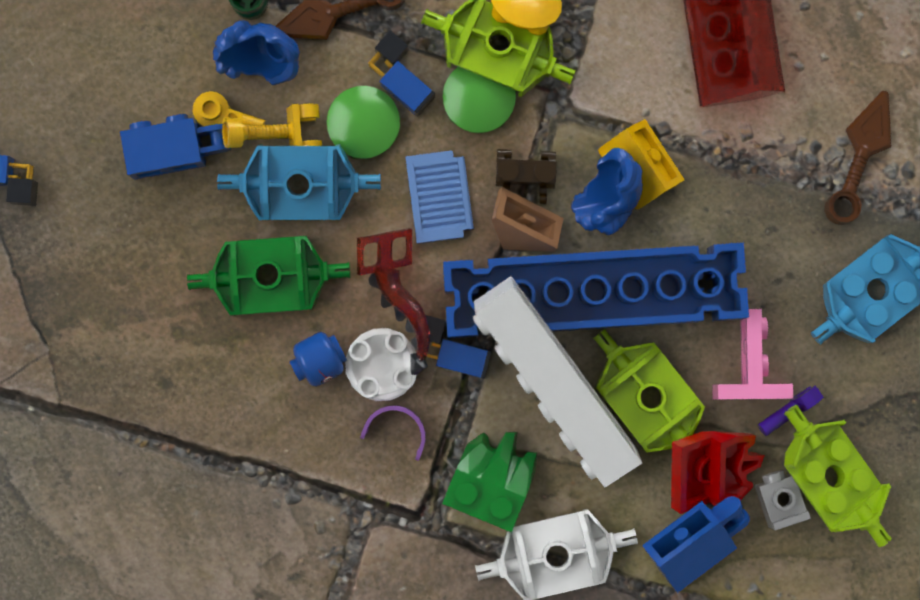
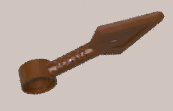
(317, 17)
(869, 135)

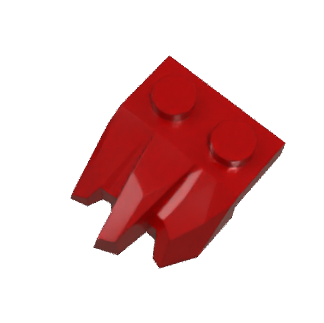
(711, 468)

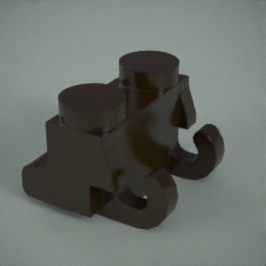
(527, 172)

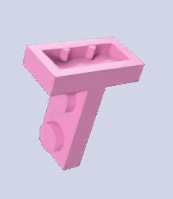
(753, 365)

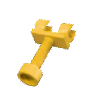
(235, 132)

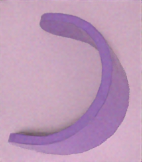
(402, 409)

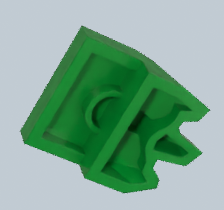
(492, 481)

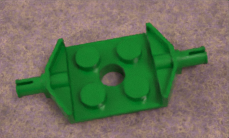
(298, 281)

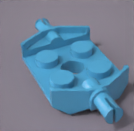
(326, 169)
(846, 295)

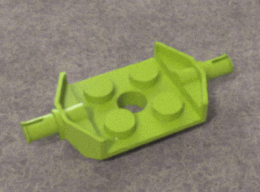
(517, 67)
(628, 374)
(857, 495)

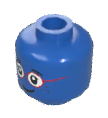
(318, 359)

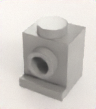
(776, 515)

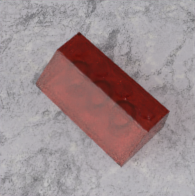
(733, 50)

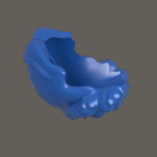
(256, 51)
(611, 194)

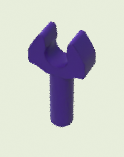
(805, 400)

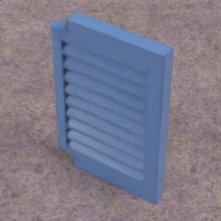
(439, 196)

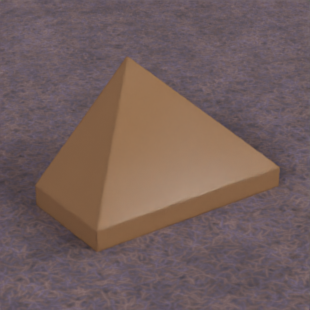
(525, 224)

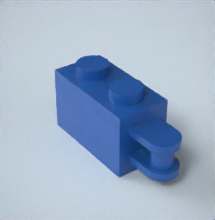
(168, 146)
(697, 541)

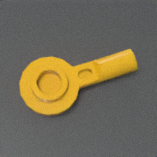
(212, 108)

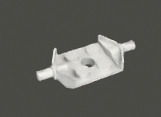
(525, 552)

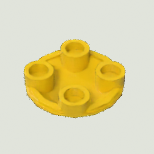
(527, 14)

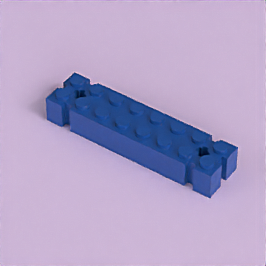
(608, 287)

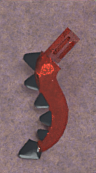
(393, 293)

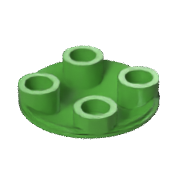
(476, 101)
(363, 122)

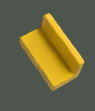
(657, 167)

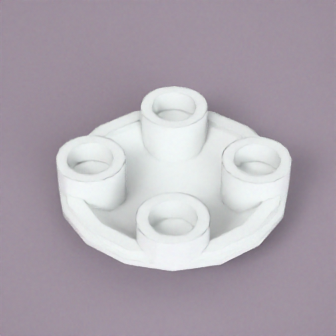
(380, 364)

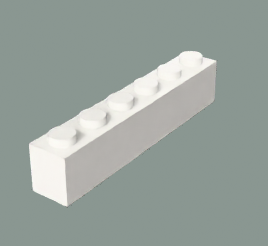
(556, 382)

